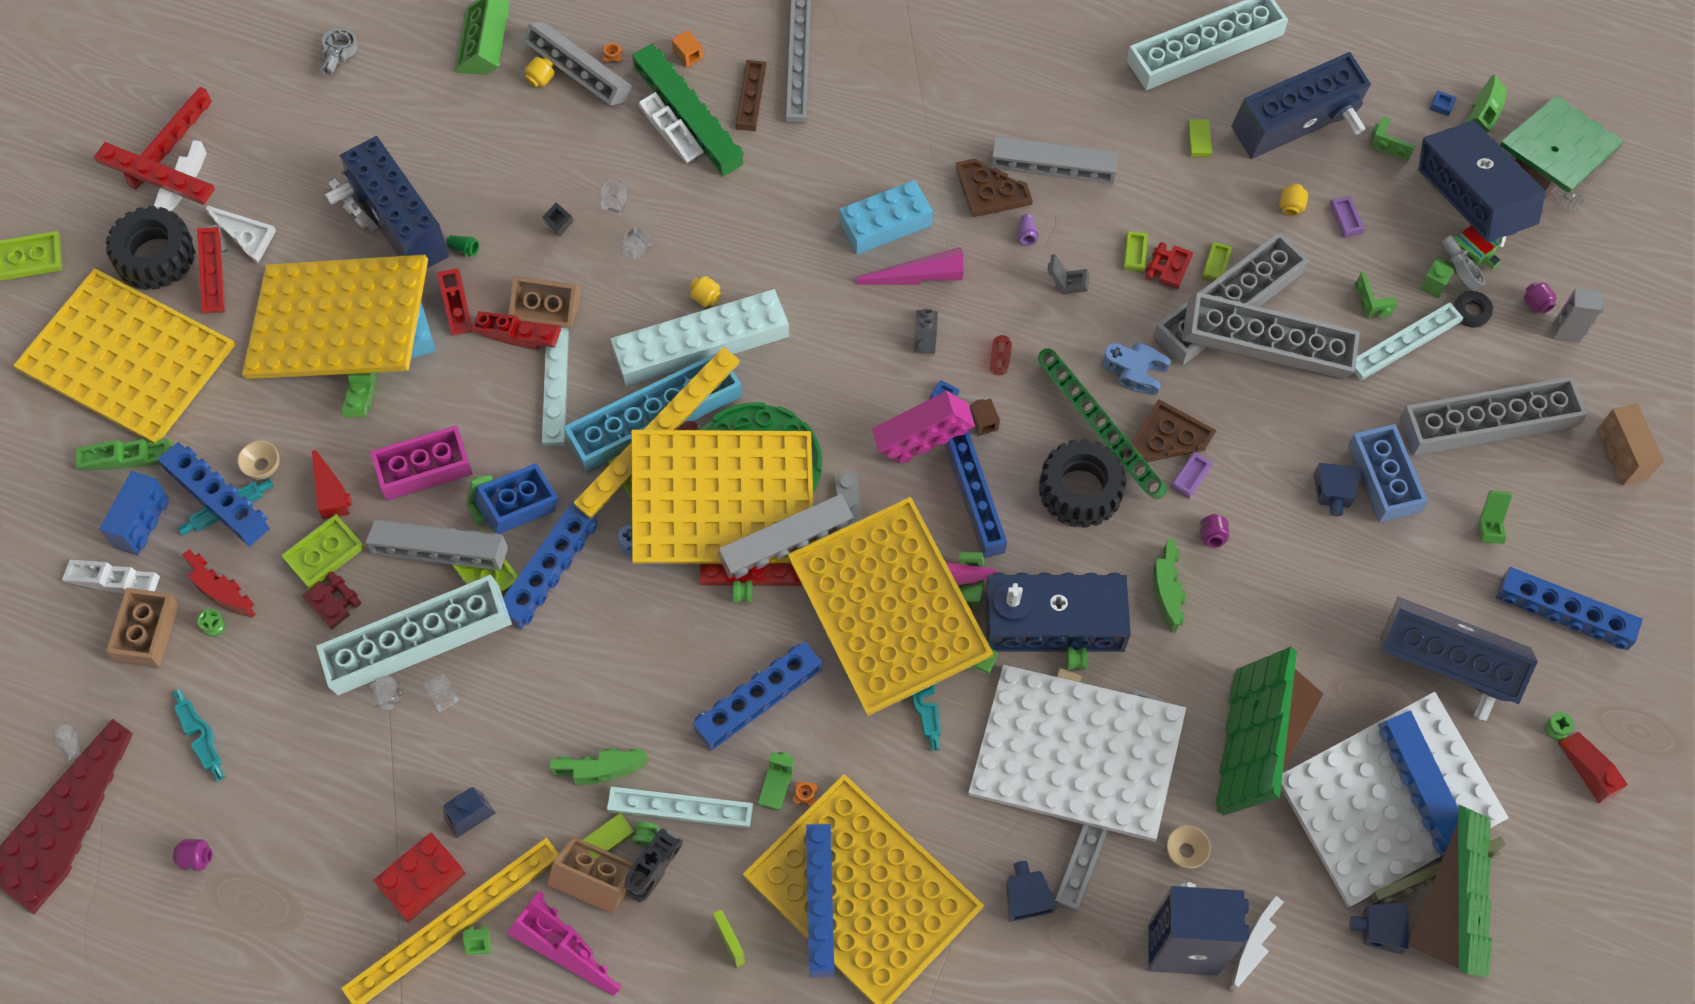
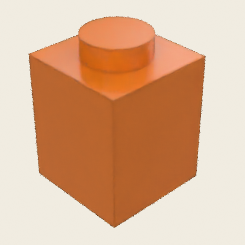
(687, 48)

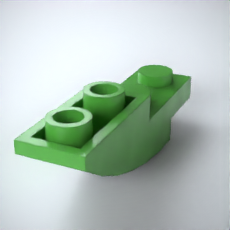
(1488, 104)
(359, 394)
(1167, 589)
(609, 766)

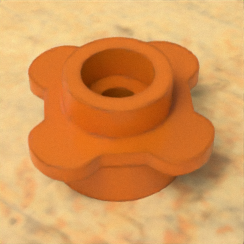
(612, 53)
(802, 787)

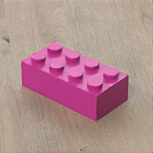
(923, 427)
(421, 463)

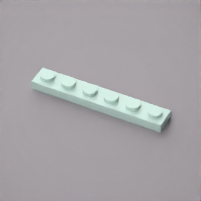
(1406, 340)
(555, 391)
(680, 807)

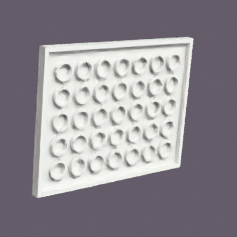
(1078, 752)
(1364, 813)

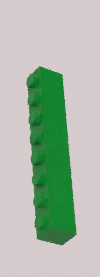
(686, 106)

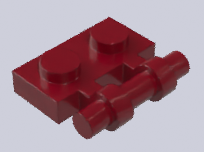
(326, 605)

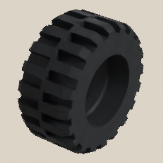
(144, 226)
(1088, 458)

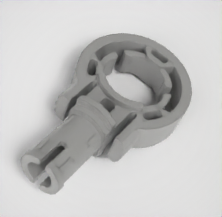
(335, 53)
(1465, 267)

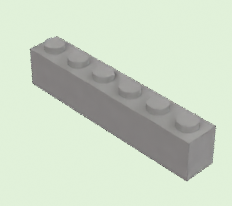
(577, 63)
(1054, 160)
(784, 536)
(437, 544)

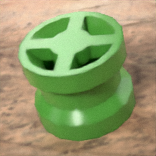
(742, 591)
(206, 620)
(1076, 658)
(1555, 730)
(644, 834)

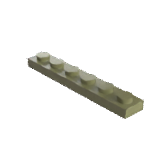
(1426, 877)

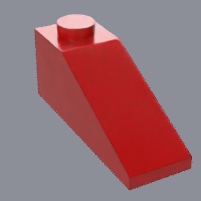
(455, 301)
(329, 491)
(1593, 767)

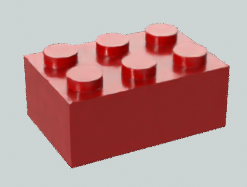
(419, 877)

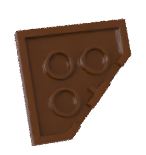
(990, 189)
(1170, 434)

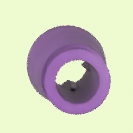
(1027, 230)

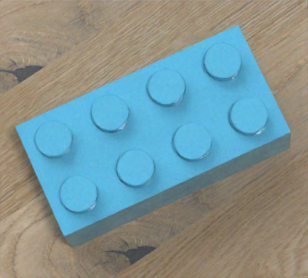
(885, 217)

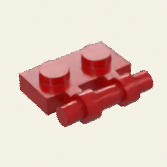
(1175, 268)

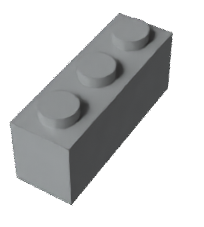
(1578, 315)

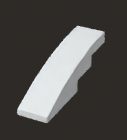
(670, 128)
(188, 165)
(108, 577)
(1252, 950)

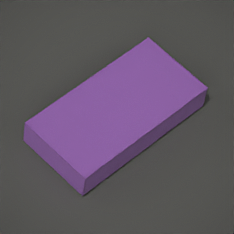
(1347, 216)
(1191, 475)

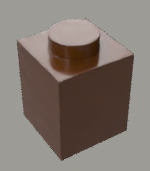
(984, 416)

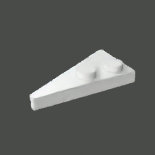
(352, 207)
(248, 234)

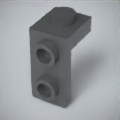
(1068, 281)
(925, 331)

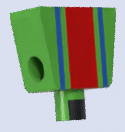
(1478, 248)

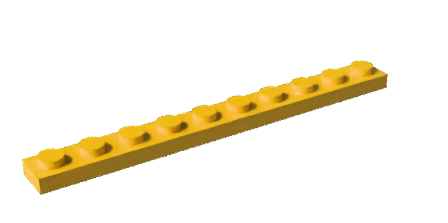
(668, 419)
(450, 923)

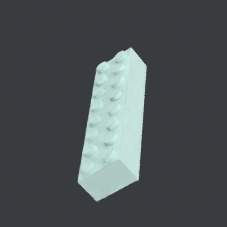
(1205, 41)
(694, 337)
(413, 635)

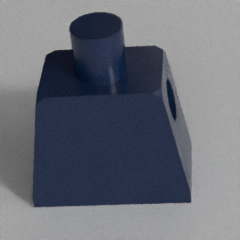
(1336, 486)
(467, 811)
(1028, 894)
(1384, 926)

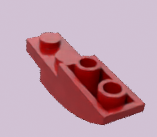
(514, 331)
(218, 588)

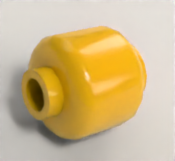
(539, 72)
(1293, 199)
(705, 291)

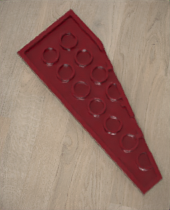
(45, 842)

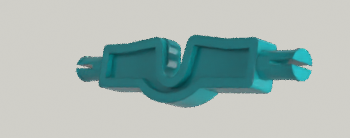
(205, 518)
(929, 716)
(203, 745)

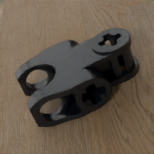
(651, 865)

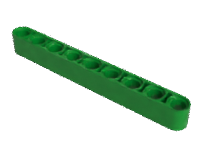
(1106, 431)

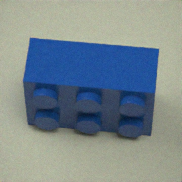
(515, 499)
(134, 513)

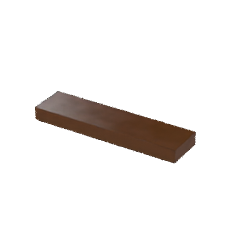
(751, 95)

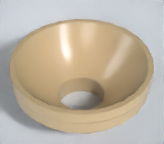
(256, 452)
(1196, 840)

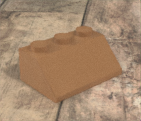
(544, 301)
(590, 880)

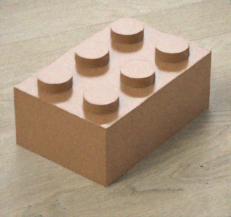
(1630, 444)
(142, 627)

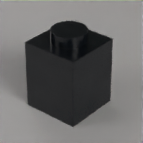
(558, 219)

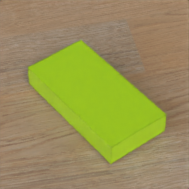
(1200, 138)
(1135, 251)
(1217, 261)
(610, 835)

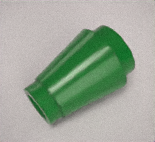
(463, 244)

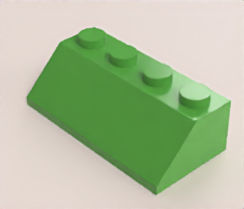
(482, 37)

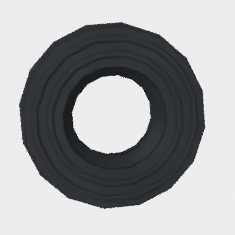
(1479, 299)

